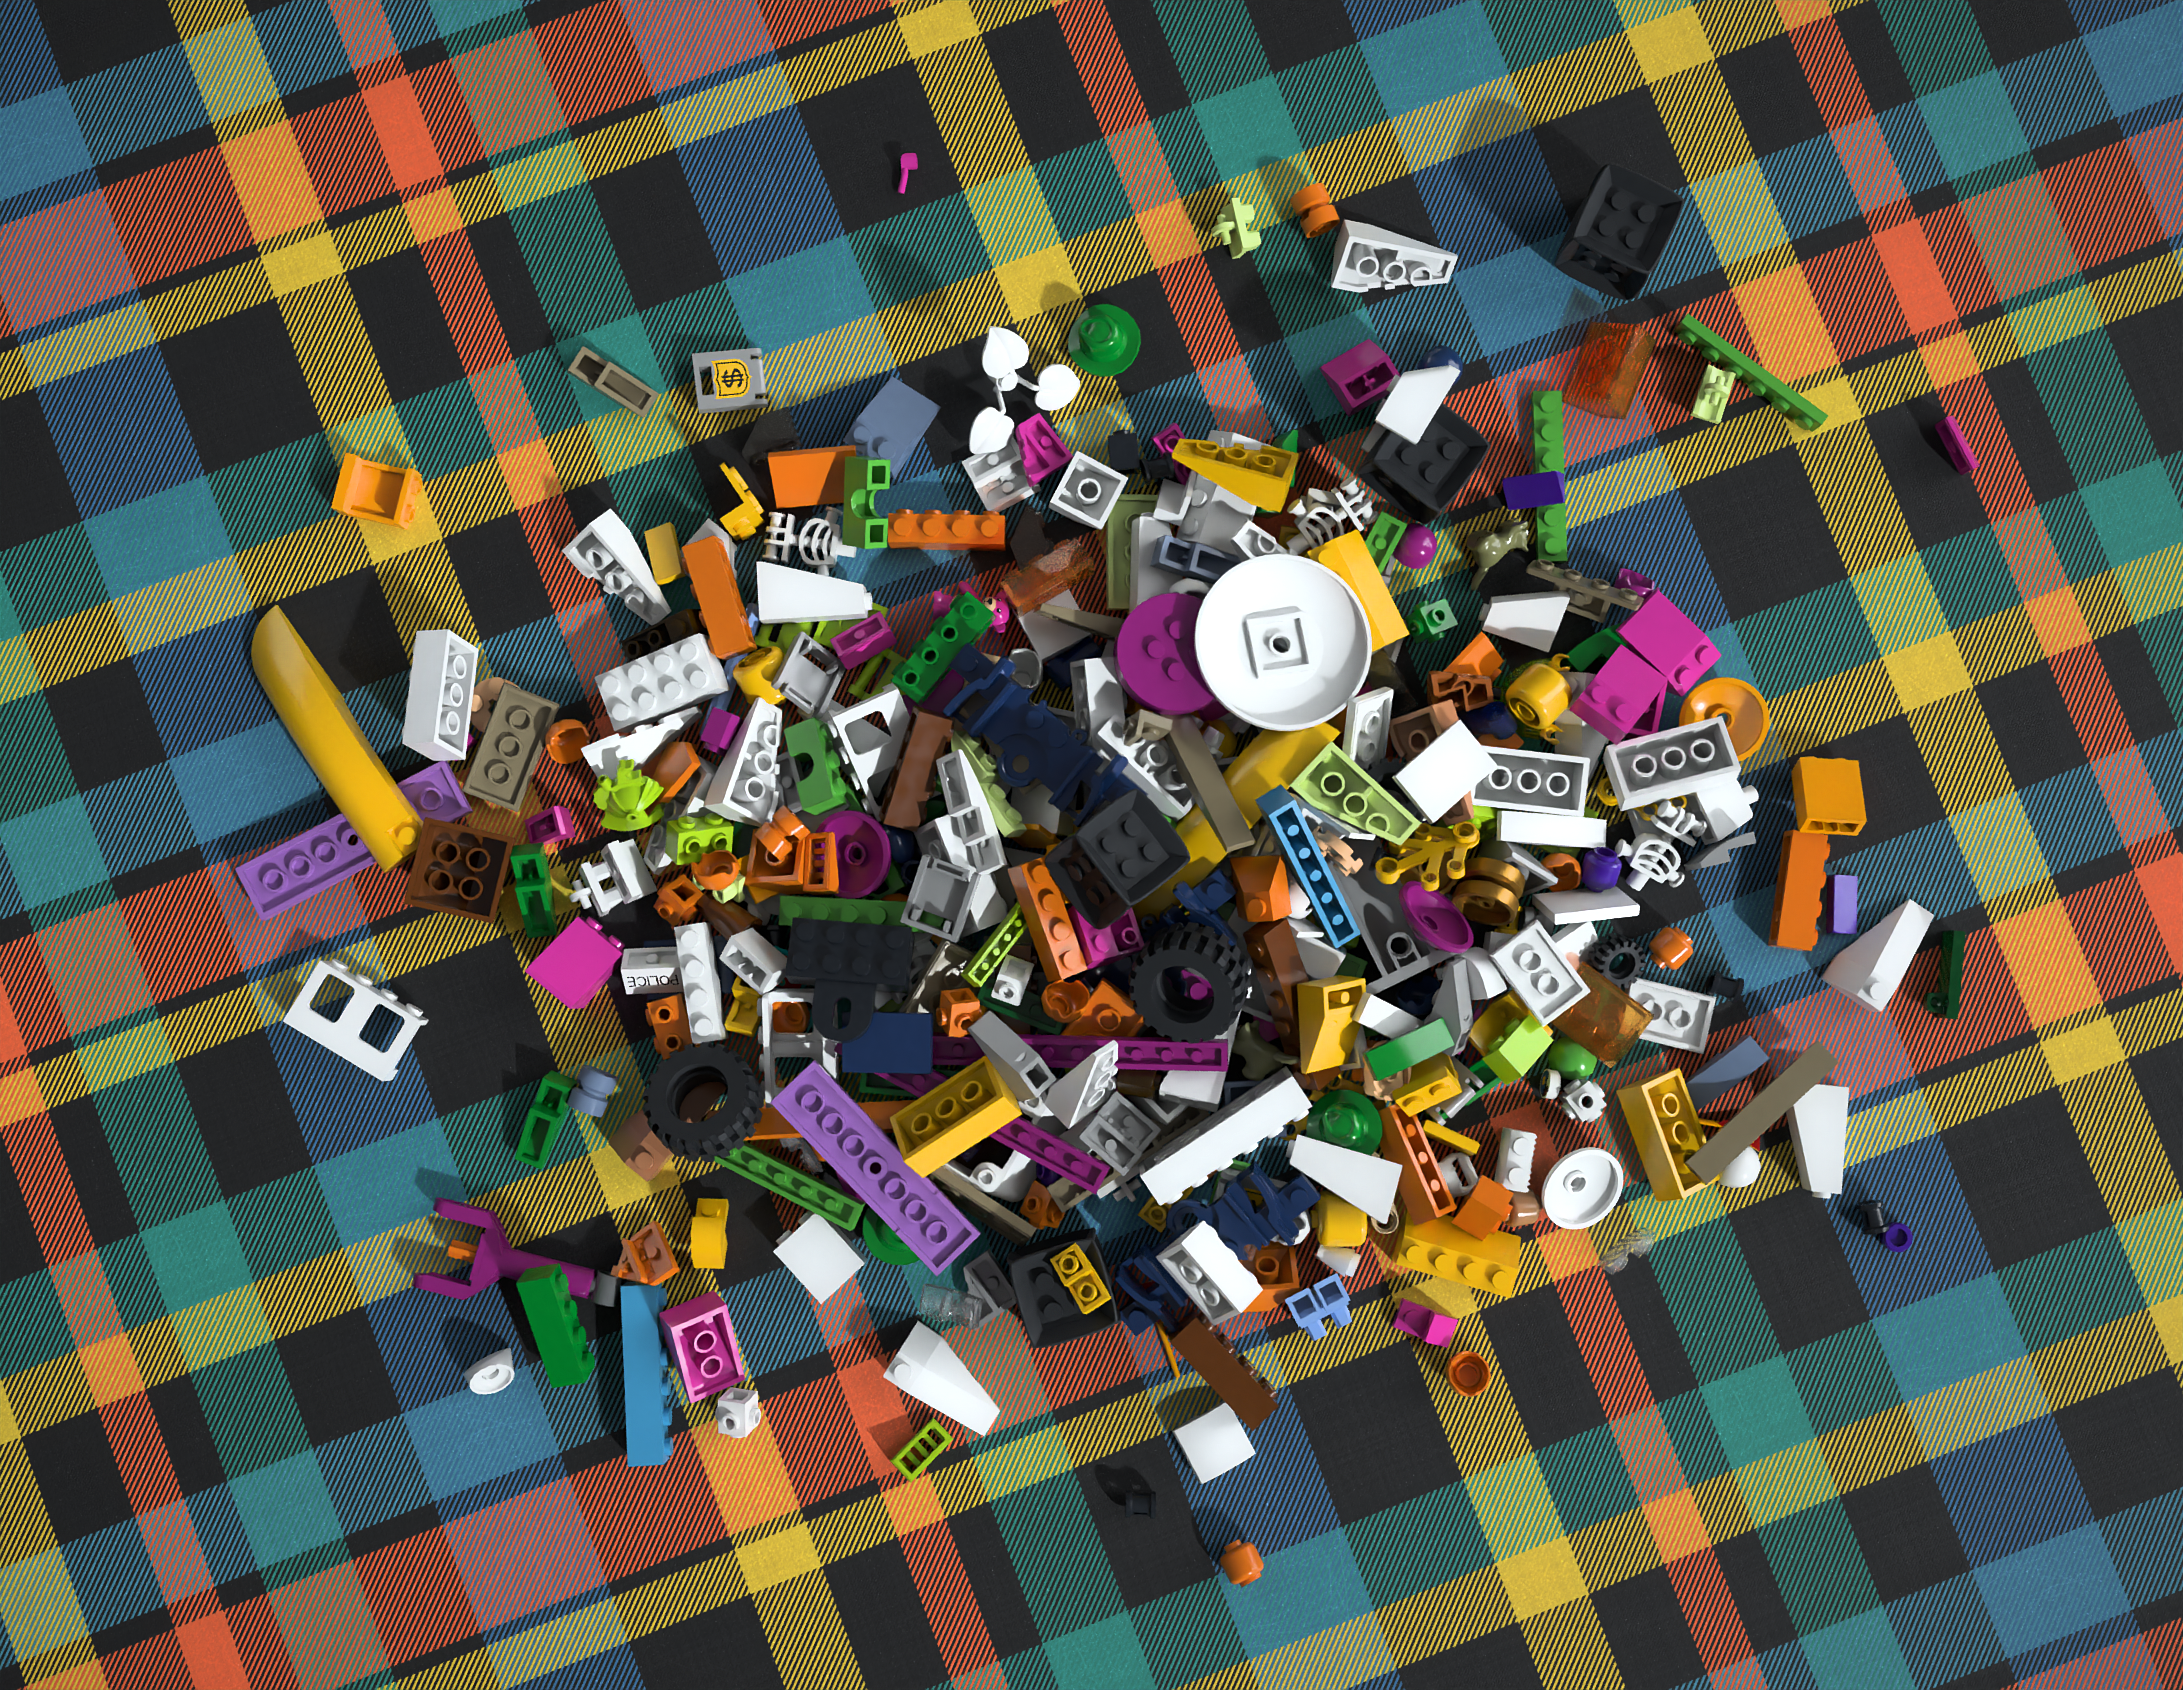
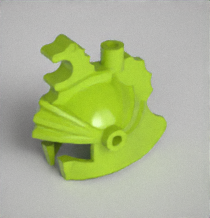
(627, 798)

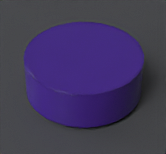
(1897, 1238)

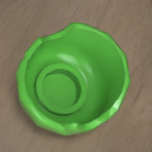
(1571, 1059)

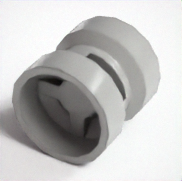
(1529, 914)

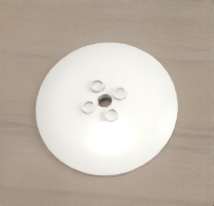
(1308, 610)

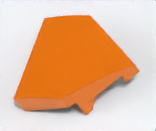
(675, 768)
(646, 1257)

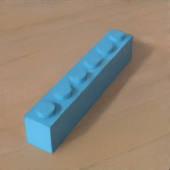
(1308, 865)
(645, 1375)

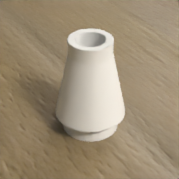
(1339, 1259)

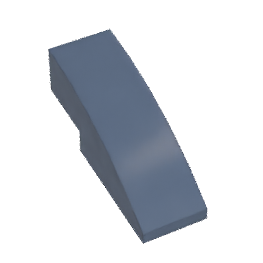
(1191, 560)
(1725, 1071)

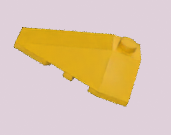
(1253, 475)

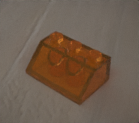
(1609, 369)
(1047, 576)
(1605, 1019)

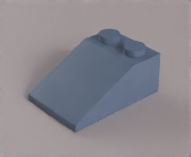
(892, 424)

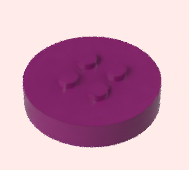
(1158, 657)

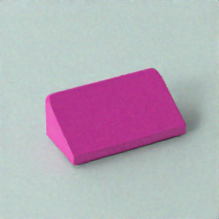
(1956, 445)
(863, 641)

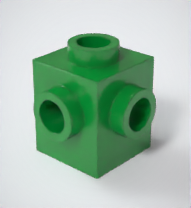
(1430, 621)

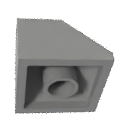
(1535, 874)

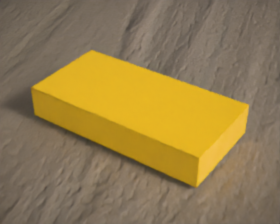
(664, 553)
(1449, 1138)

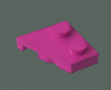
(1040, 449)

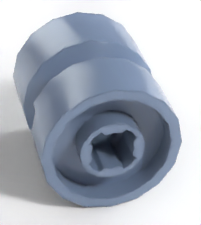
(592, 1091)

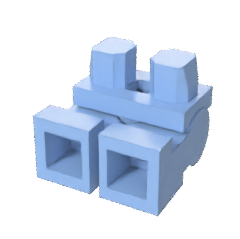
(1316, 1303)

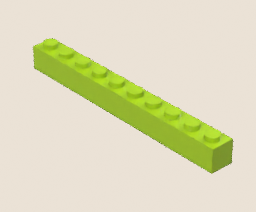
(996, 947)

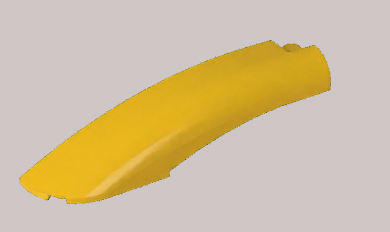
(333, 742)
(1262, 766)

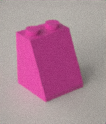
(577, 962)

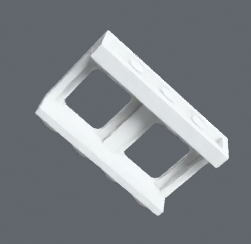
(877, 758)
(343, 1035)
(791, 1044)

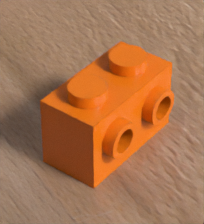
(670, 1024)
(1484, 1208)

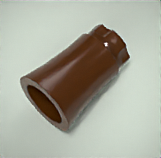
(727, 917)

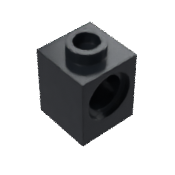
(1124, 452)

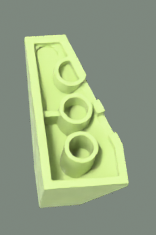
(1347, 792)

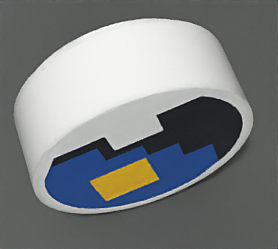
(1550, 1084)

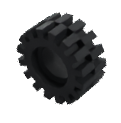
(1608, 950)

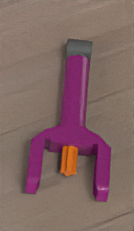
(497, 1259)

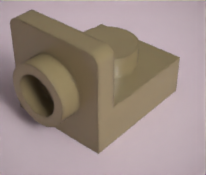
(1145, 724)

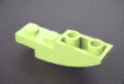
(984, 767)

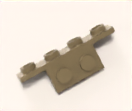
(1587, 596)

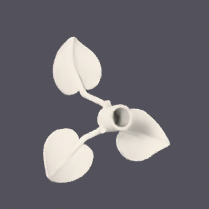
(1000, 357)

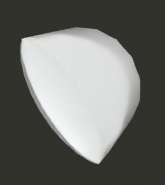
(491, 1373)

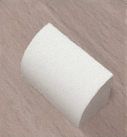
(755, 960)

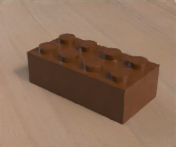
(1223, 1370)

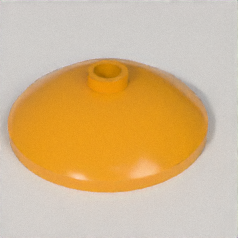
(1743, 705)

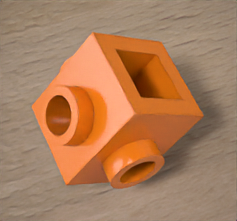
(678, 900)
(958, 1011)
(1041, 1207)

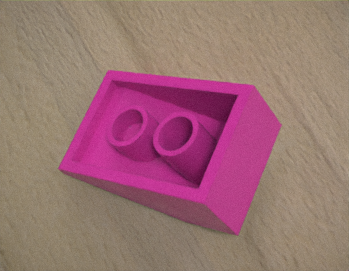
(1668, 642)
(1619, 694)
(702, 1345)

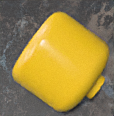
(756, 674)
(1538, 696)
(1338, 1222)

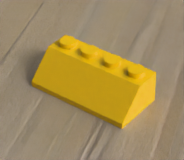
(1353, 563)
(954, 1117)
(1664, 1132)
(1456, 1255)

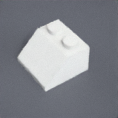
(1087, 491)

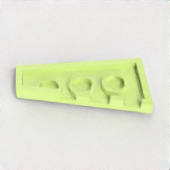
(1119, 546)

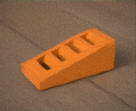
(811, 874)

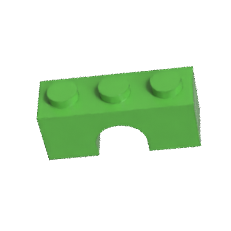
(861, 523)
(824, 787)

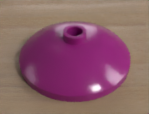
(854, 832)
(1434, 918)

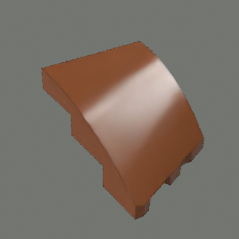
(1465, 690)

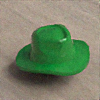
(1104, 340)
(1346, 1121)
(884, 1242)

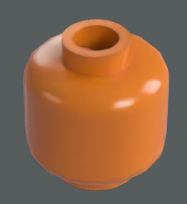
(1670, 948)
(1241, 1563)

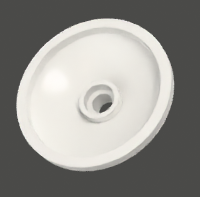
(1582, 1188)

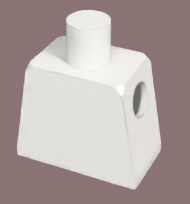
(1722, 809)

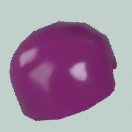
(1416, 546)
(1632, 580)

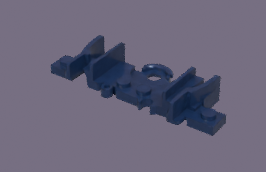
(1036, 733)
(1201, 906)
(1236, 1224)

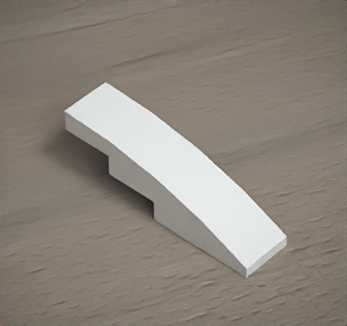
(974, 816)
(1550, 829)
(1384, 1017)

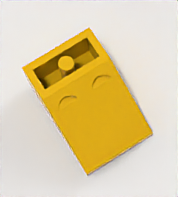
(1327, 1021)

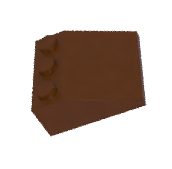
(459, 870)

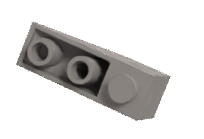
(1454, 1004)
(1012, 1057)

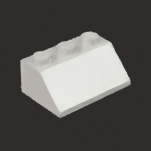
(1210, 1273)

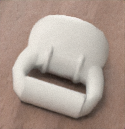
(1451, 1177)

